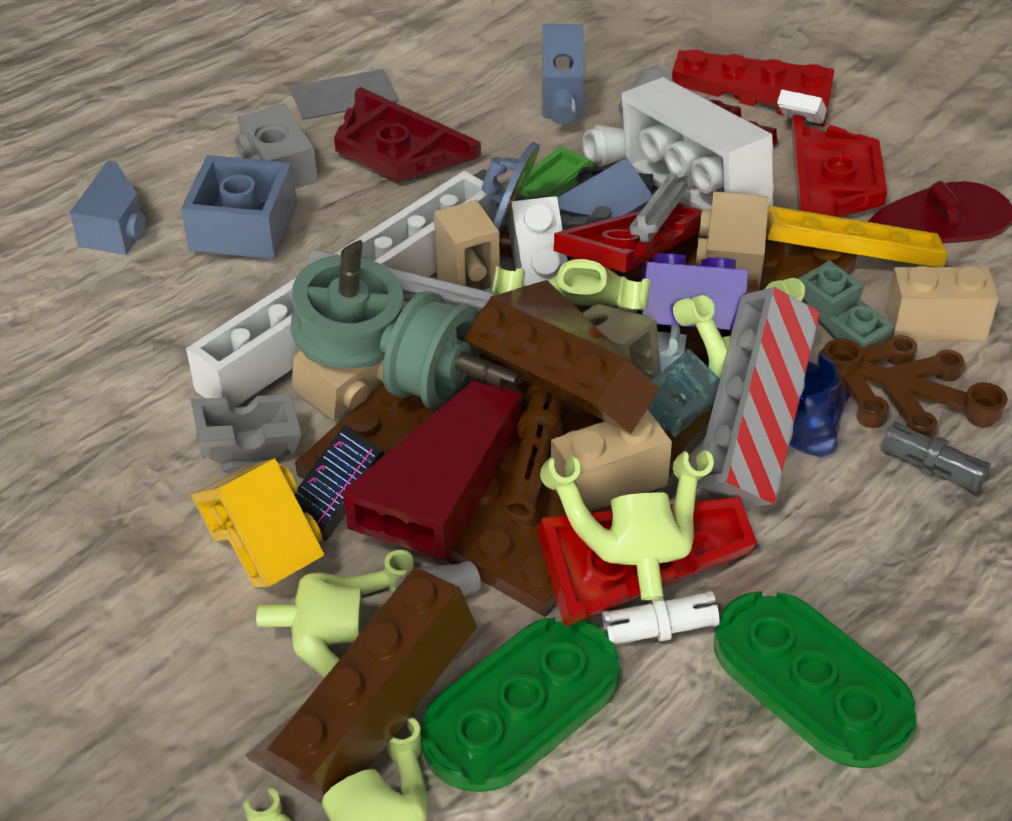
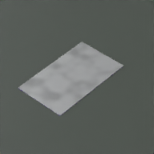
(337, 94)

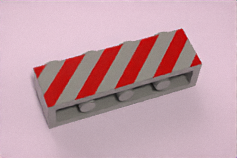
(758, 396)

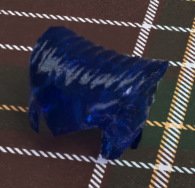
(820, 409)

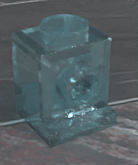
(684, 382)

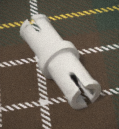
(661, 618)

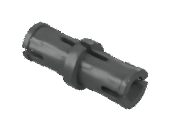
(935, 457)

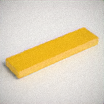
(855, 237)

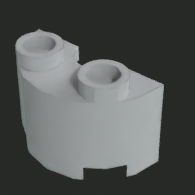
(246, 433)

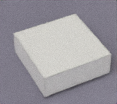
(801, 104)

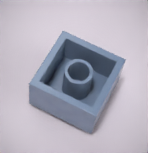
(239, 206)

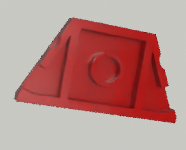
(836, 170)

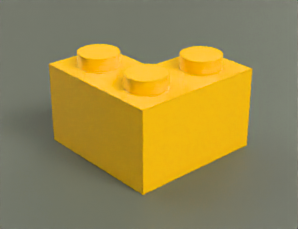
(261, 521)

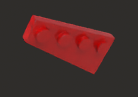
(750, 78)
(614, 246)
(589, 585)

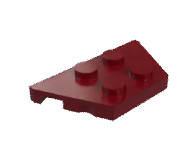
(399, 140)

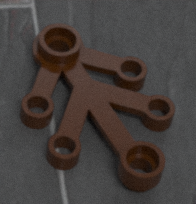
(982, 403)

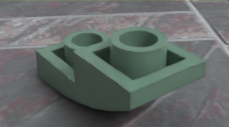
(840, 307)

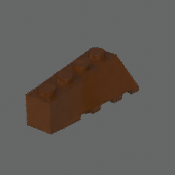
(562, 353)
(370, 687)

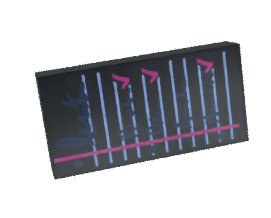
(335, 470)

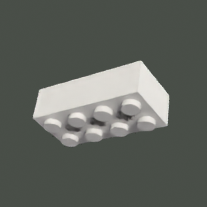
(702, 143)

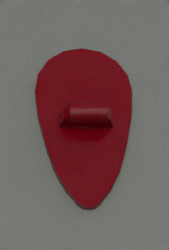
(952, 210)

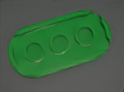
(816, 679)
(519, 704)

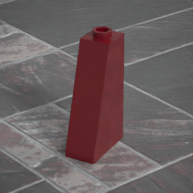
(436, 474)

